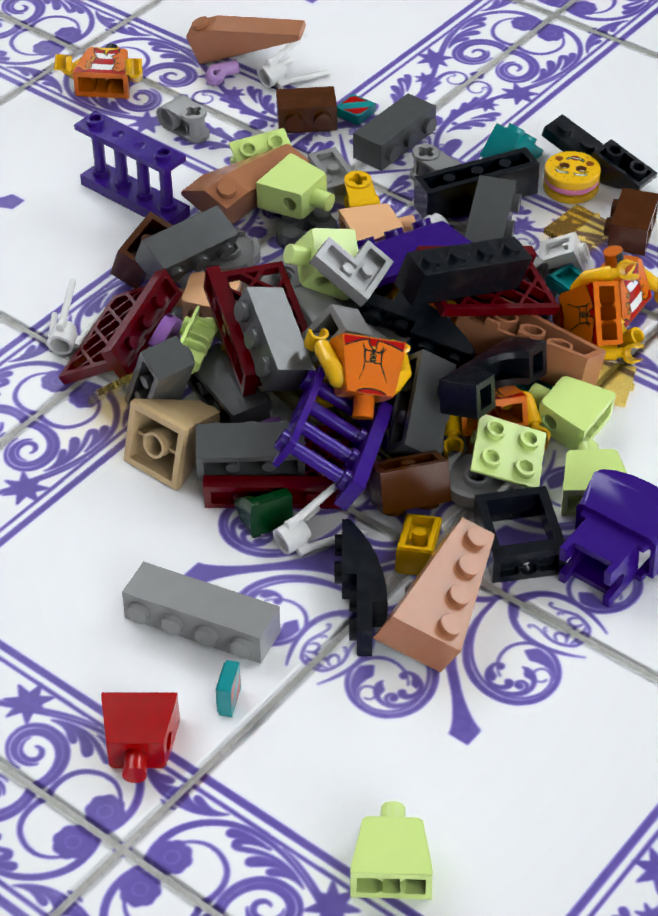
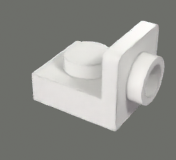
(565, 250)

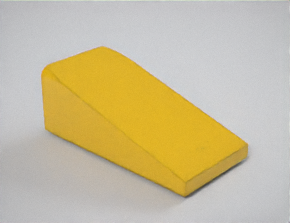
(417, 543)

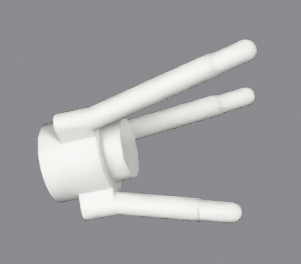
(275, 71)
(63, 333)
(294, 532)

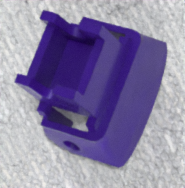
(611, 528)

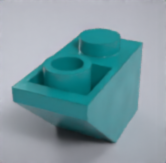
(509, 139)

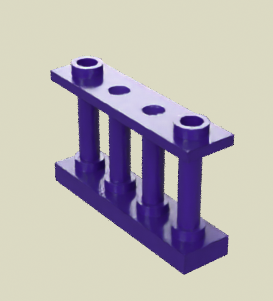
(117, 184)
(364, 440)

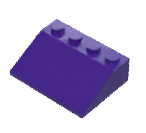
(398, 243)

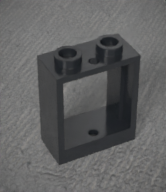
(507, 561)

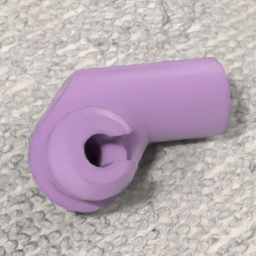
(217, 72)

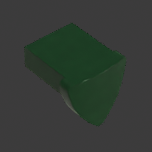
(265, 511)

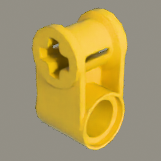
(359, 190)

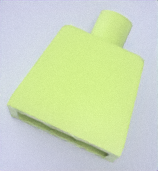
(294, 189)
(305, 249)
(573, 410)
(580, 468)
(391, 857)

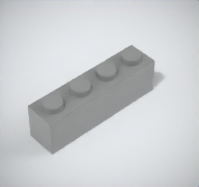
(201, 612)

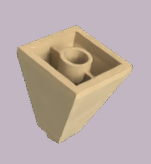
(164, 437)

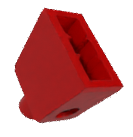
(139, 730)

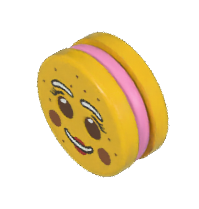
(571, 177)

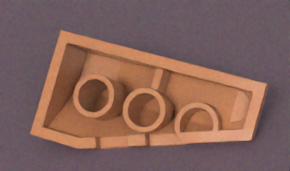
(235, 35)
(235, 185)

